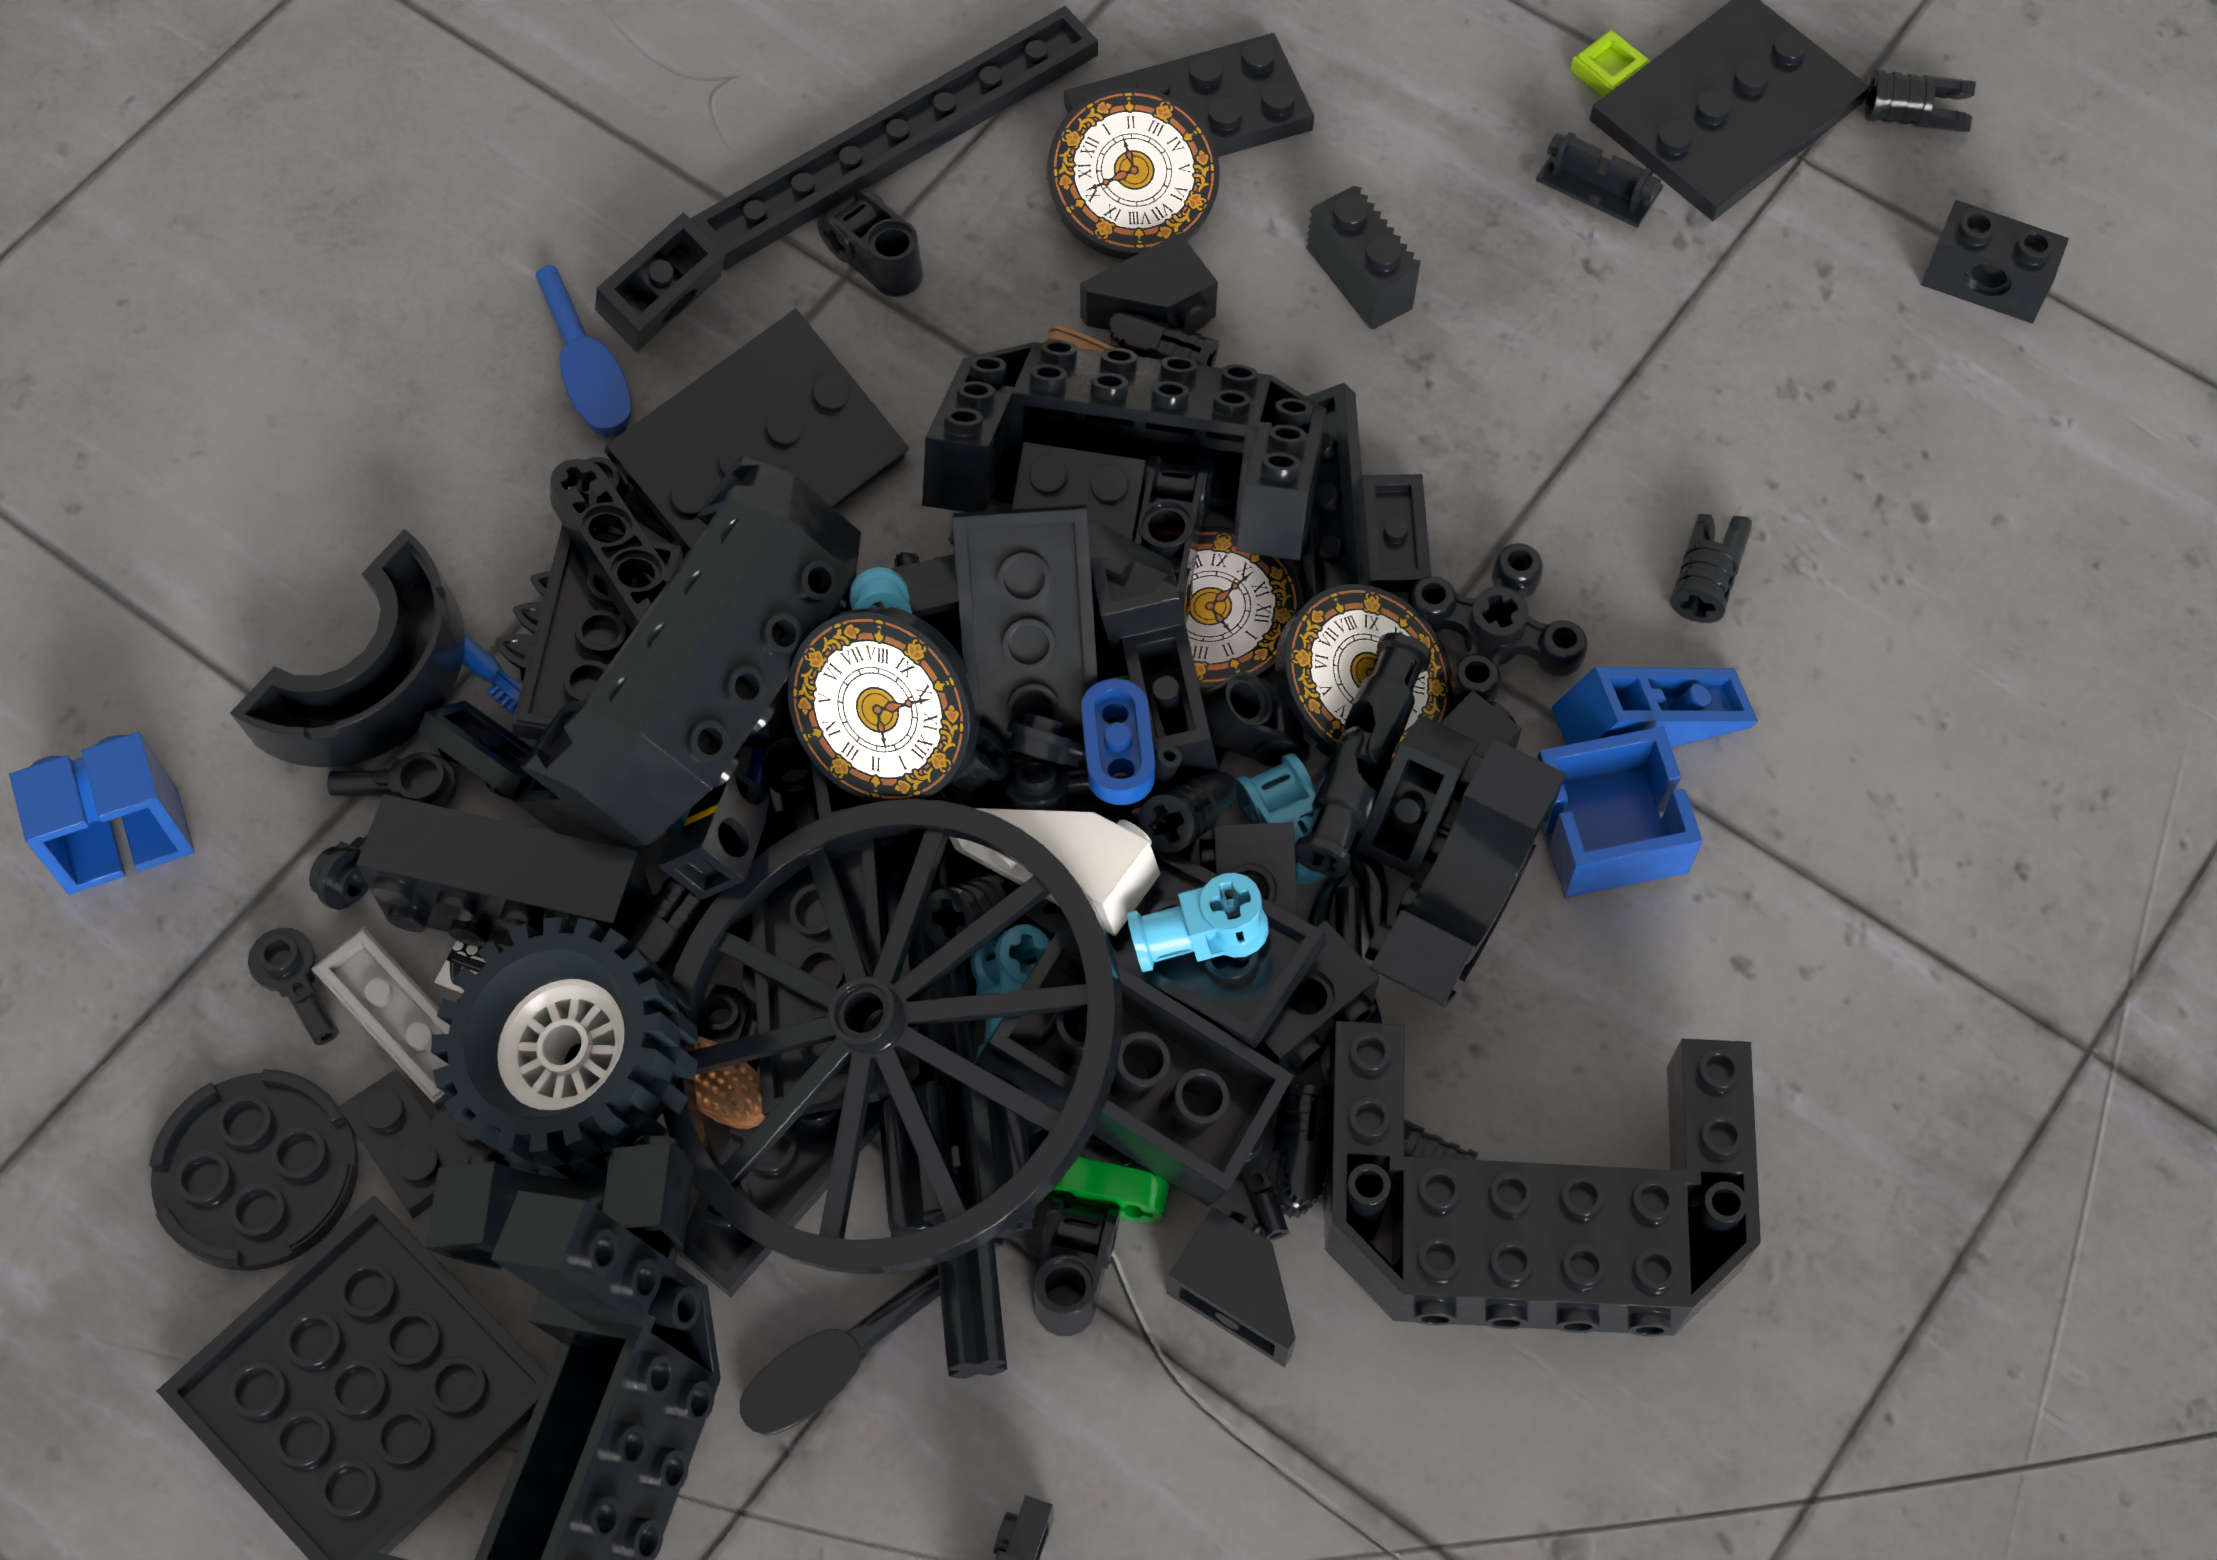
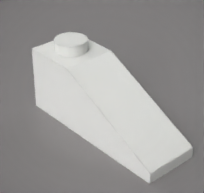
(1104, 857)

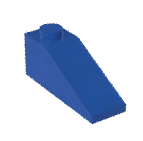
(1624, 700)

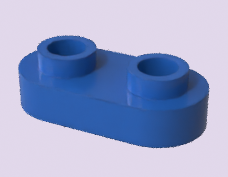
(1118, 746)

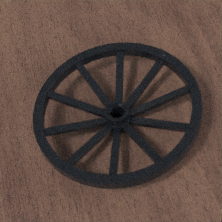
(896, 1034)

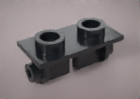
(1602, 183)

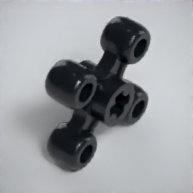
(1499, 624)

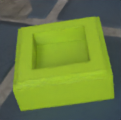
(1607, 63)

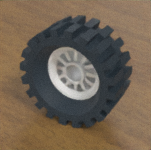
(536, 1007)

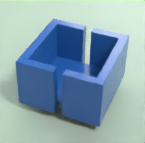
(71, 804)
(1609, 815)

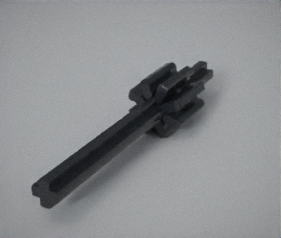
(982, 1149)

